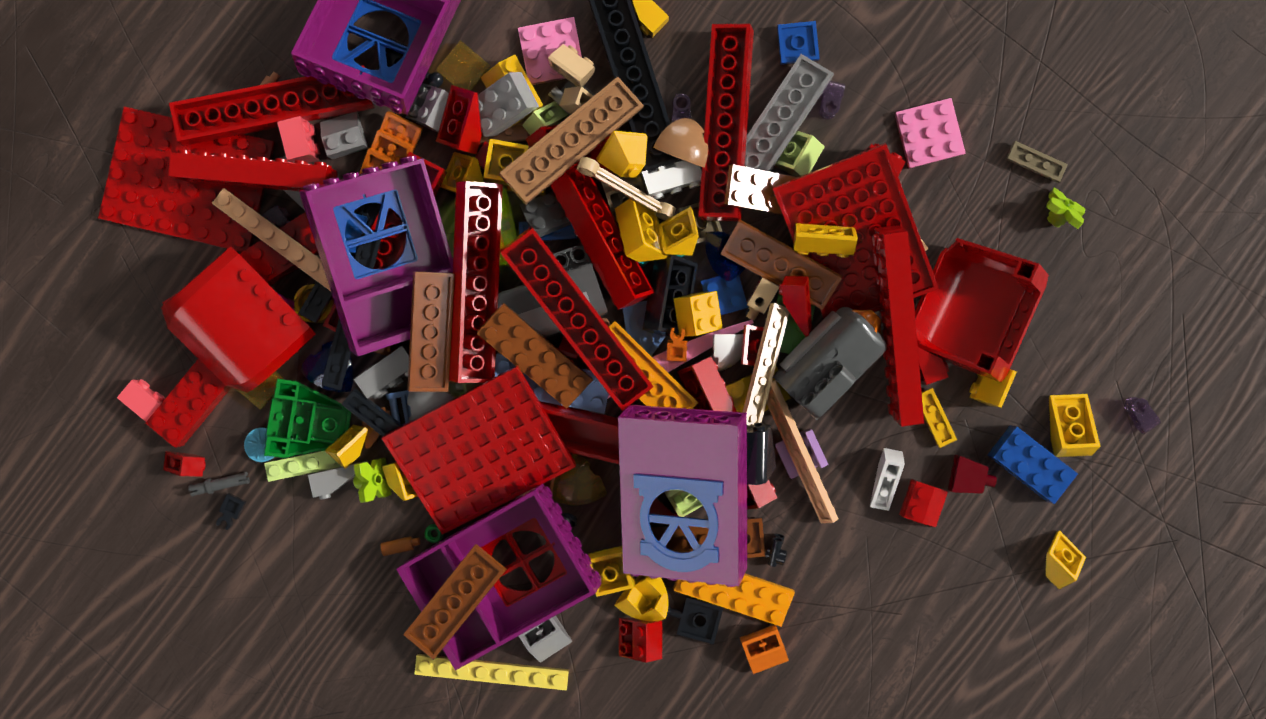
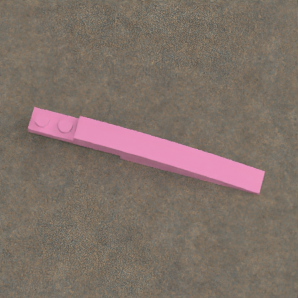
(697, 346)

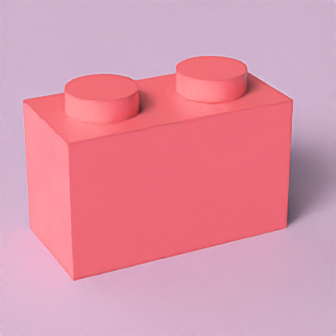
(141, 398)

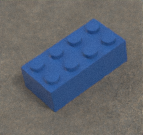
(1032, 464)

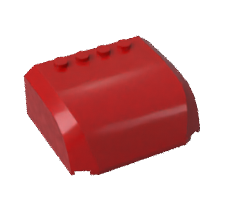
(979, 308)
(235, 322)

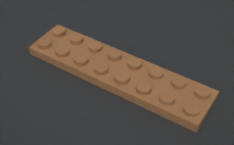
(571, 140)

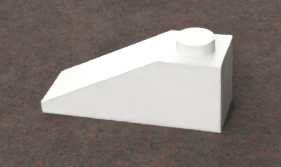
(887, 478)

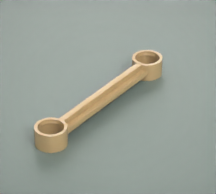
(591, 168)

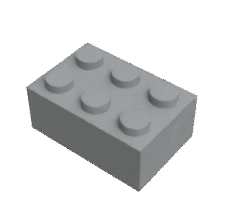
(505, 103)
(385, 374)

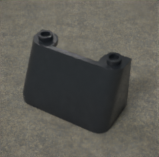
(760, 454)

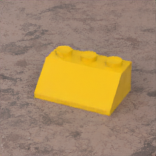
(501, 69)
(639, 232)
(825, 239)

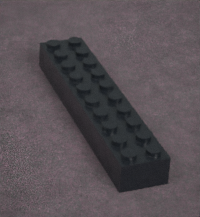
(631, 63)

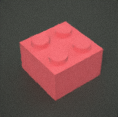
(299, 140)

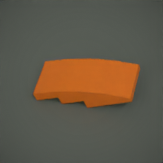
(392, 141)

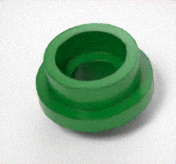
(429, 537)

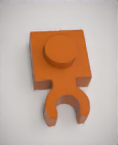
(676, 347)

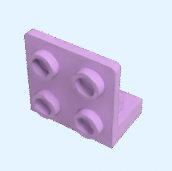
(812, 447)

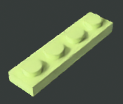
(299, 465)

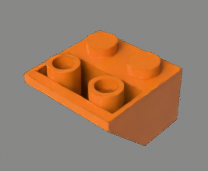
(764, 649)

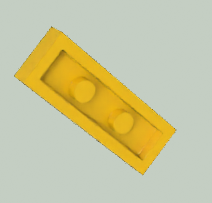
(936, 419)

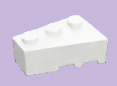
(671, 179)

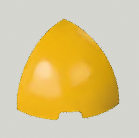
(646, 600)

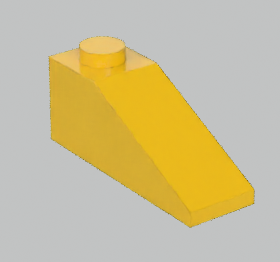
(649, 16)

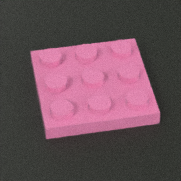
(540, 42)
(930, 133)

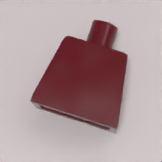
(969, 476)

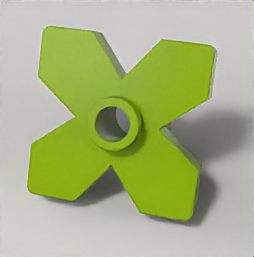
(1064, 210)
(370, 480)

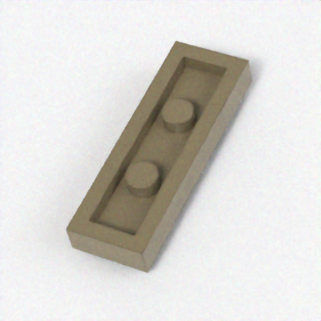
(1036, 161)

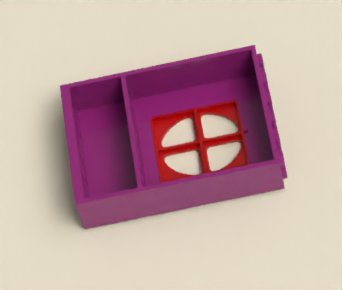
(506, 611)

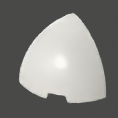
(727, 350)

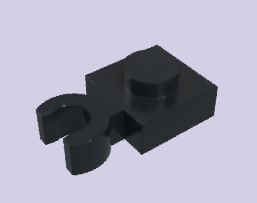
(231, 508)

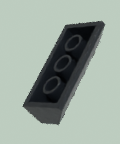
(669, 280)

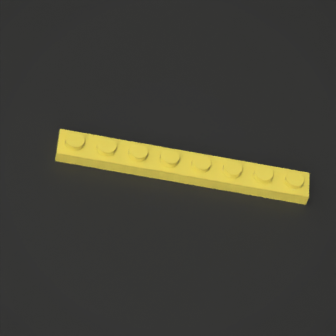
(494, 672)

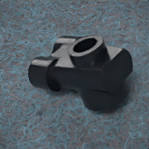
(775, 553)

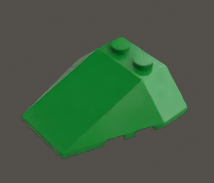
(302, 420)

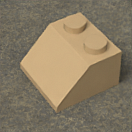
(571, 66)

